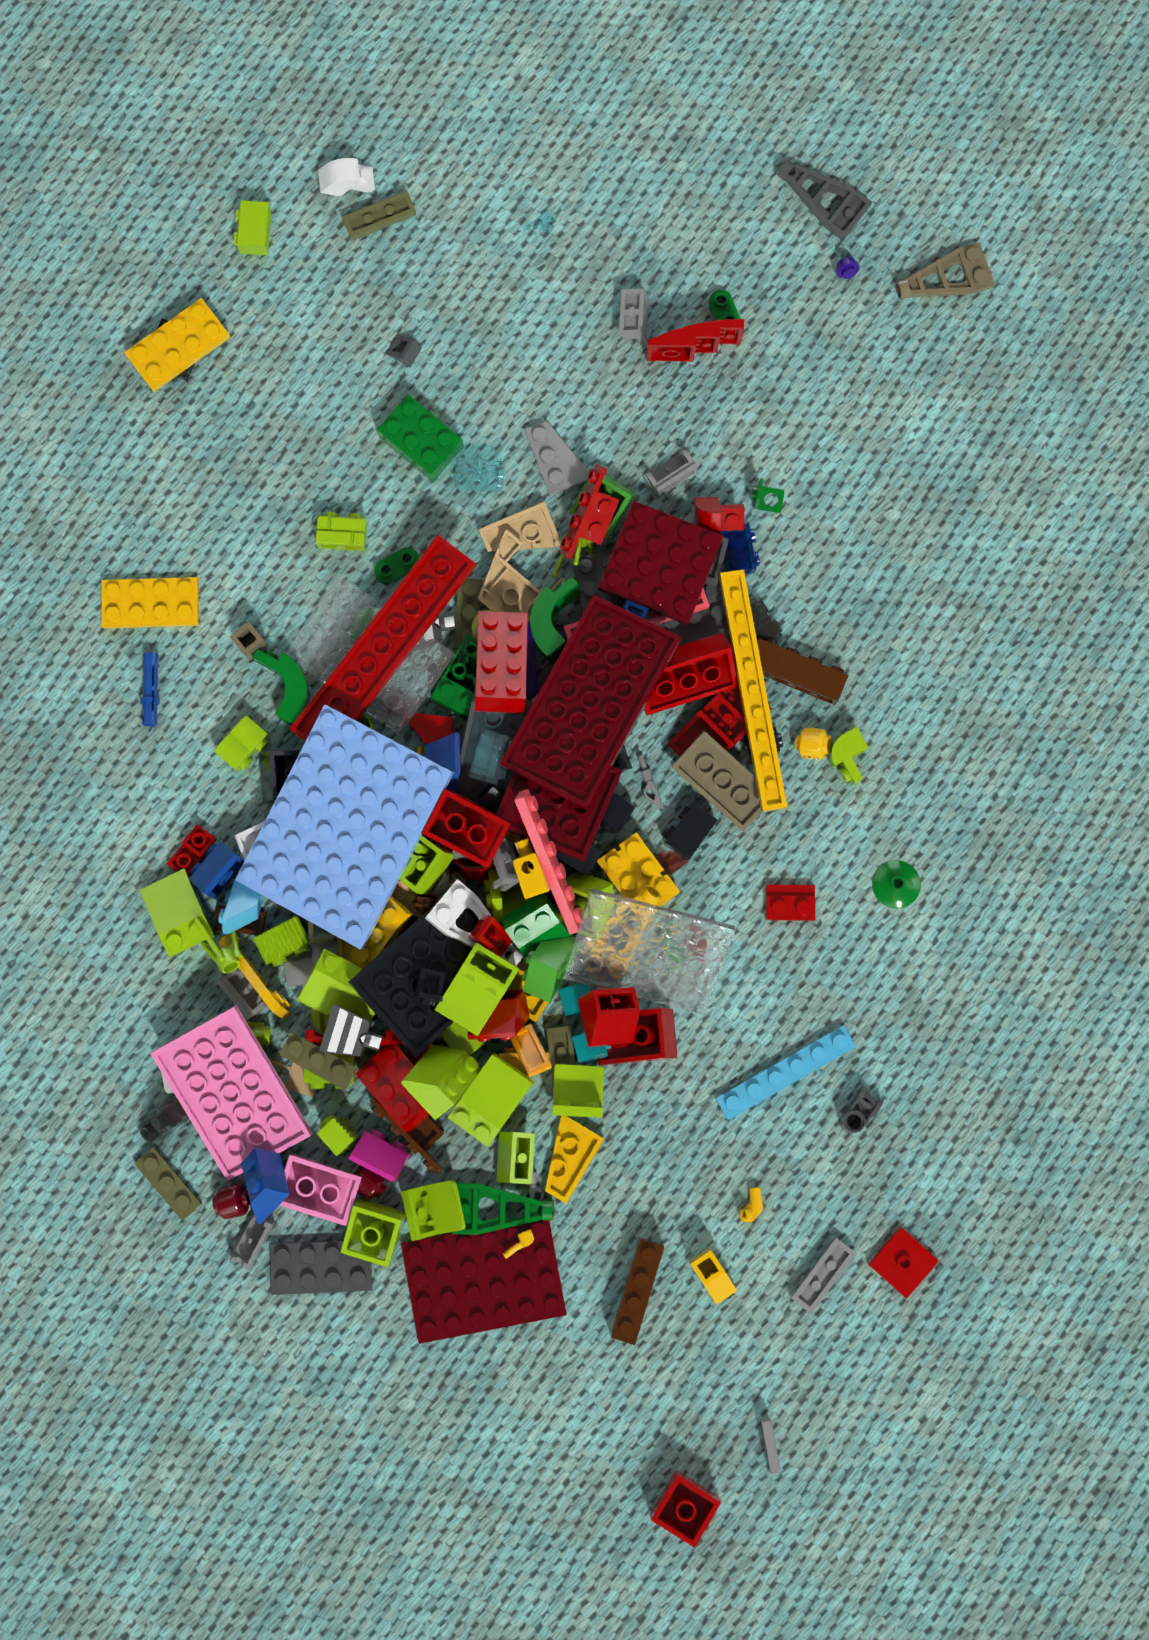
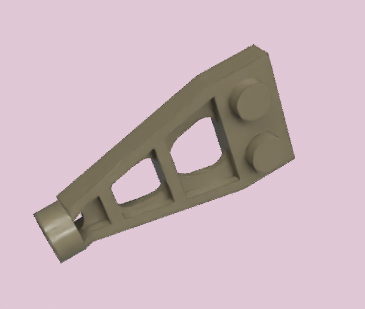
(974, 268)

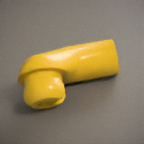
(754, 1207)

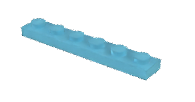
(785, 1072)

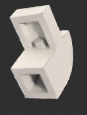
(343, 175)

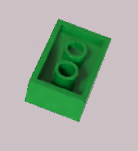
(535, 923)

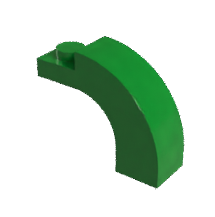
(544, 617)
(296, 686)

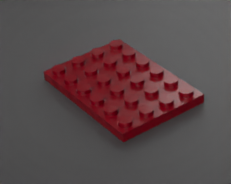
(469, 1286)

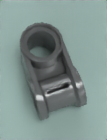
(861, 1110)

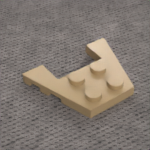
(504, 586)

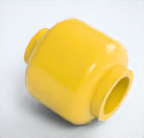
(813, 743)

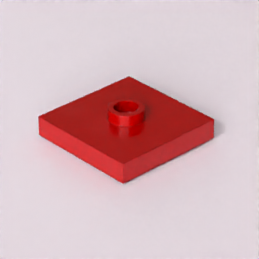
(903, 1262)

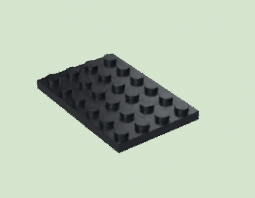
(391, 979)

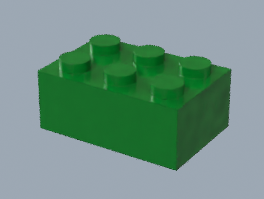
(420, 438)

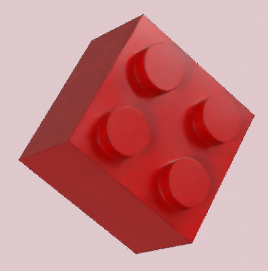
(685, 1508)

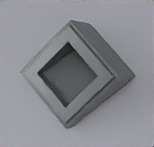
(404, 350)

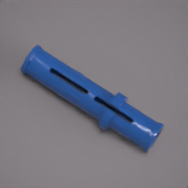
(150, 689)

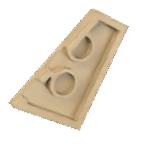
(530, 526)

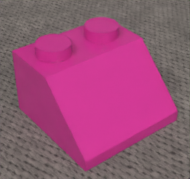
(380, 1155)

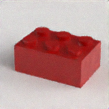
(383, 1079)

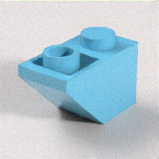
(241, 908)

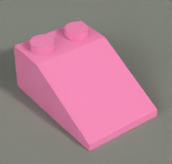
(320, 1189)

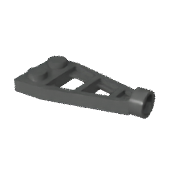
(845, 217)

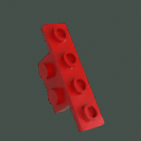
(592, 515)

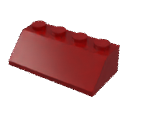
(694, 673)

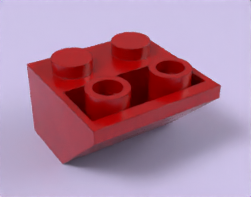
(609, 1016)
(506, 1018)

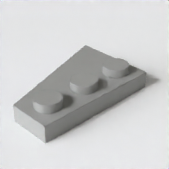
(555, 459)

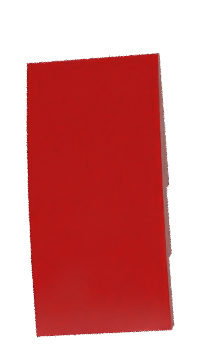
(703, 337)
(720, 718)

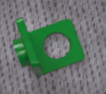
(760, 492)

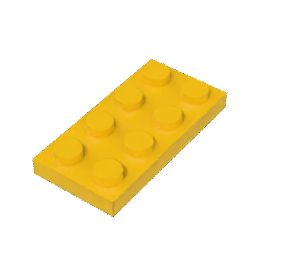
(177, 345)
(150, 602)

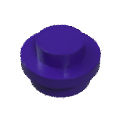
(847, 268)

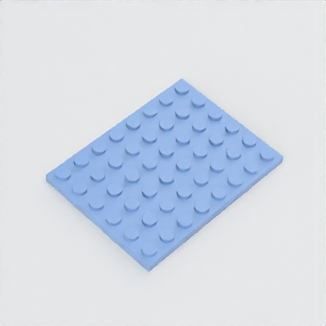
(344, 826)

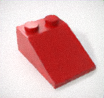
(466, 827)
(652, 1040)

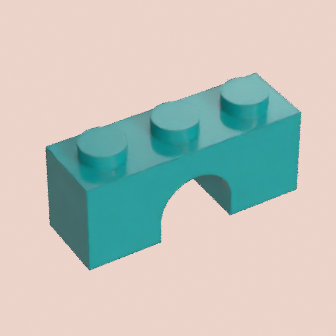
(569, 999)

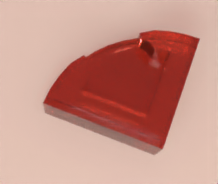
(670, 862)

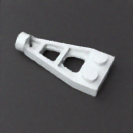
(450, 907)

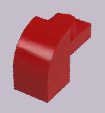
(718, 517)

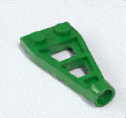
(472, 1193)

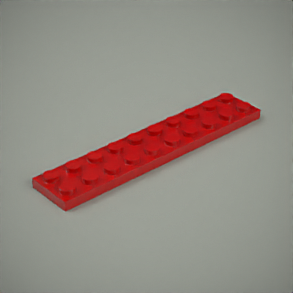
(390, 635)

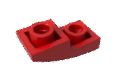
(192, 850)

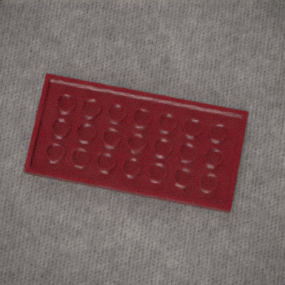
(590, 702)

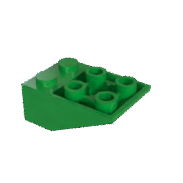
(459, 680)

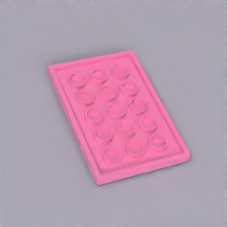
(231, 1091)

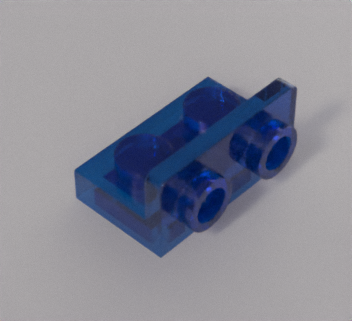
(740, 550)

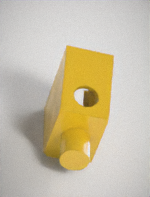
(531, 880)

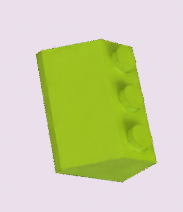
(329, 985)
(441, 1078)

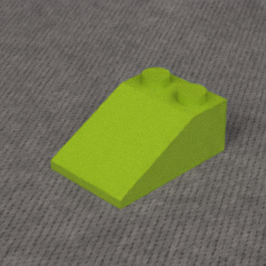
(173, 908)
(490, 1099)

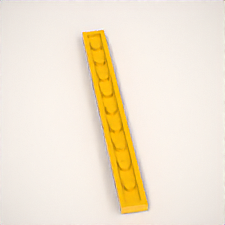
(752, 691)

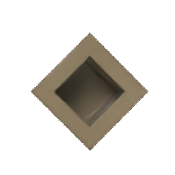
(248, 640)

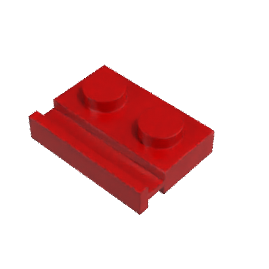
(790, 903)

